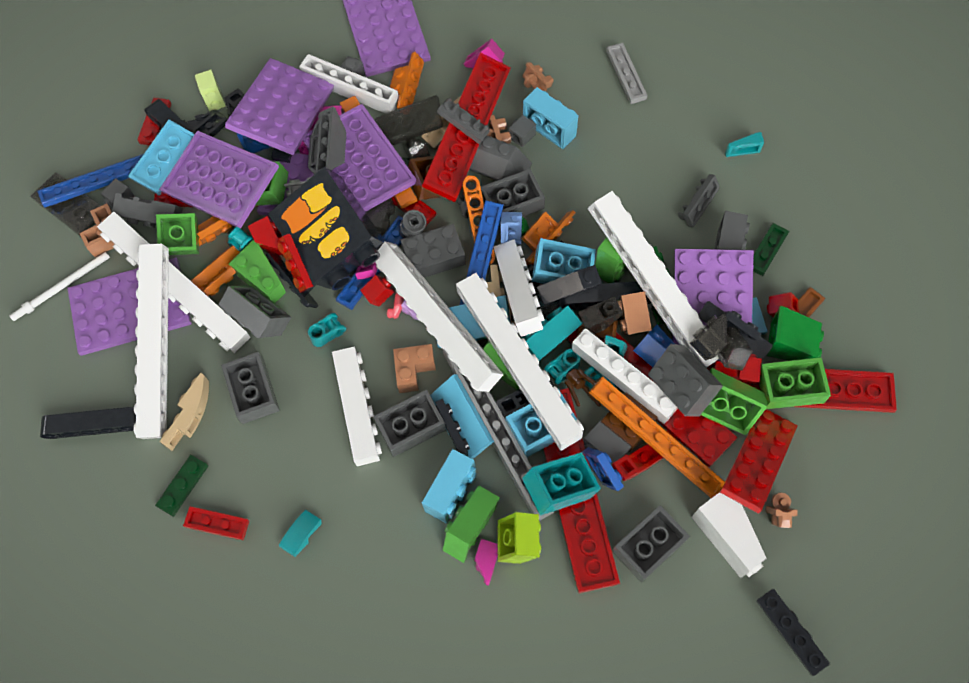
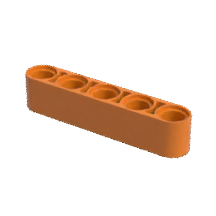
(474, 212)

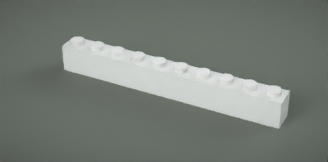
(648, 271)
(179, 287)
(438, 318)
(152, 341)
(519, 362)

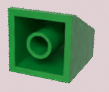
(794, 336)

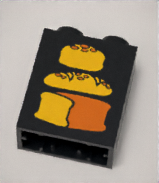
(328, 229)

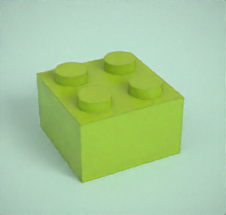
(518, 538)

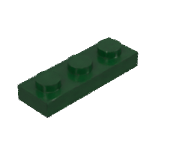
(768, 248)
(181, 485)

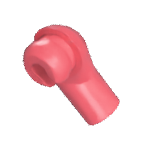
(394, 313)

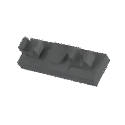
(463, 120)
(700, 200)

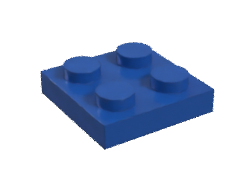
(601, 465)

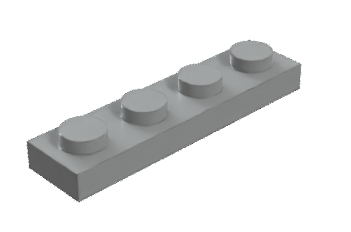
(626, 73)

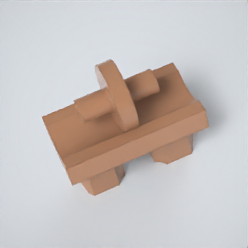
(534, 77)
(496, 126)
(781, 510)

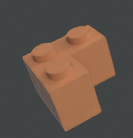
(91, 236)
(635, 313)
(410, 362)

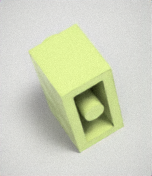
(210, 90)

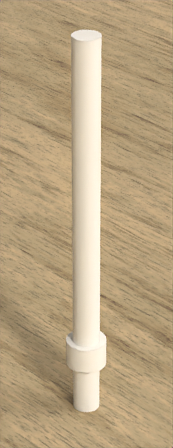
(28, 307)

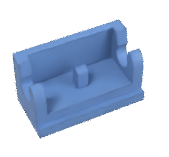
(511, 227)

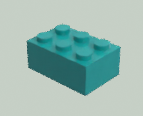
(555, 329)
(561, 483)

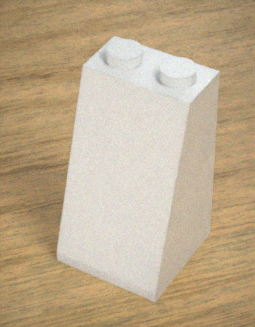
(731, 533)

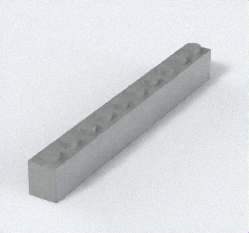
(504, 439)

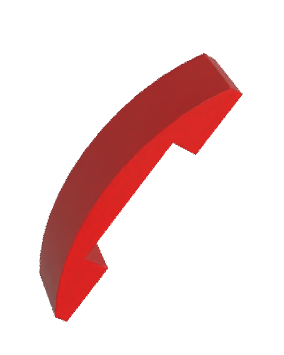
(638, 461)

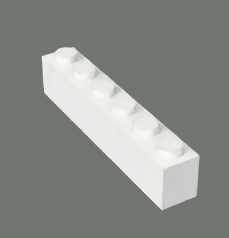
(351, 84)
(518, 288)
(623, 375)
(356, 407)

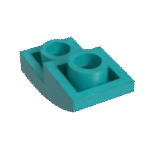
(298, 534)

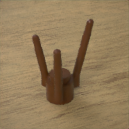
(576, 379)

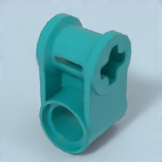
(239, 239)
(328, 327)
(561, 367)

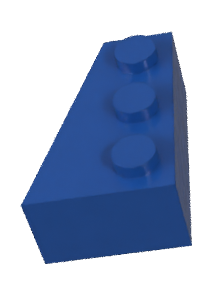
(653, 346)

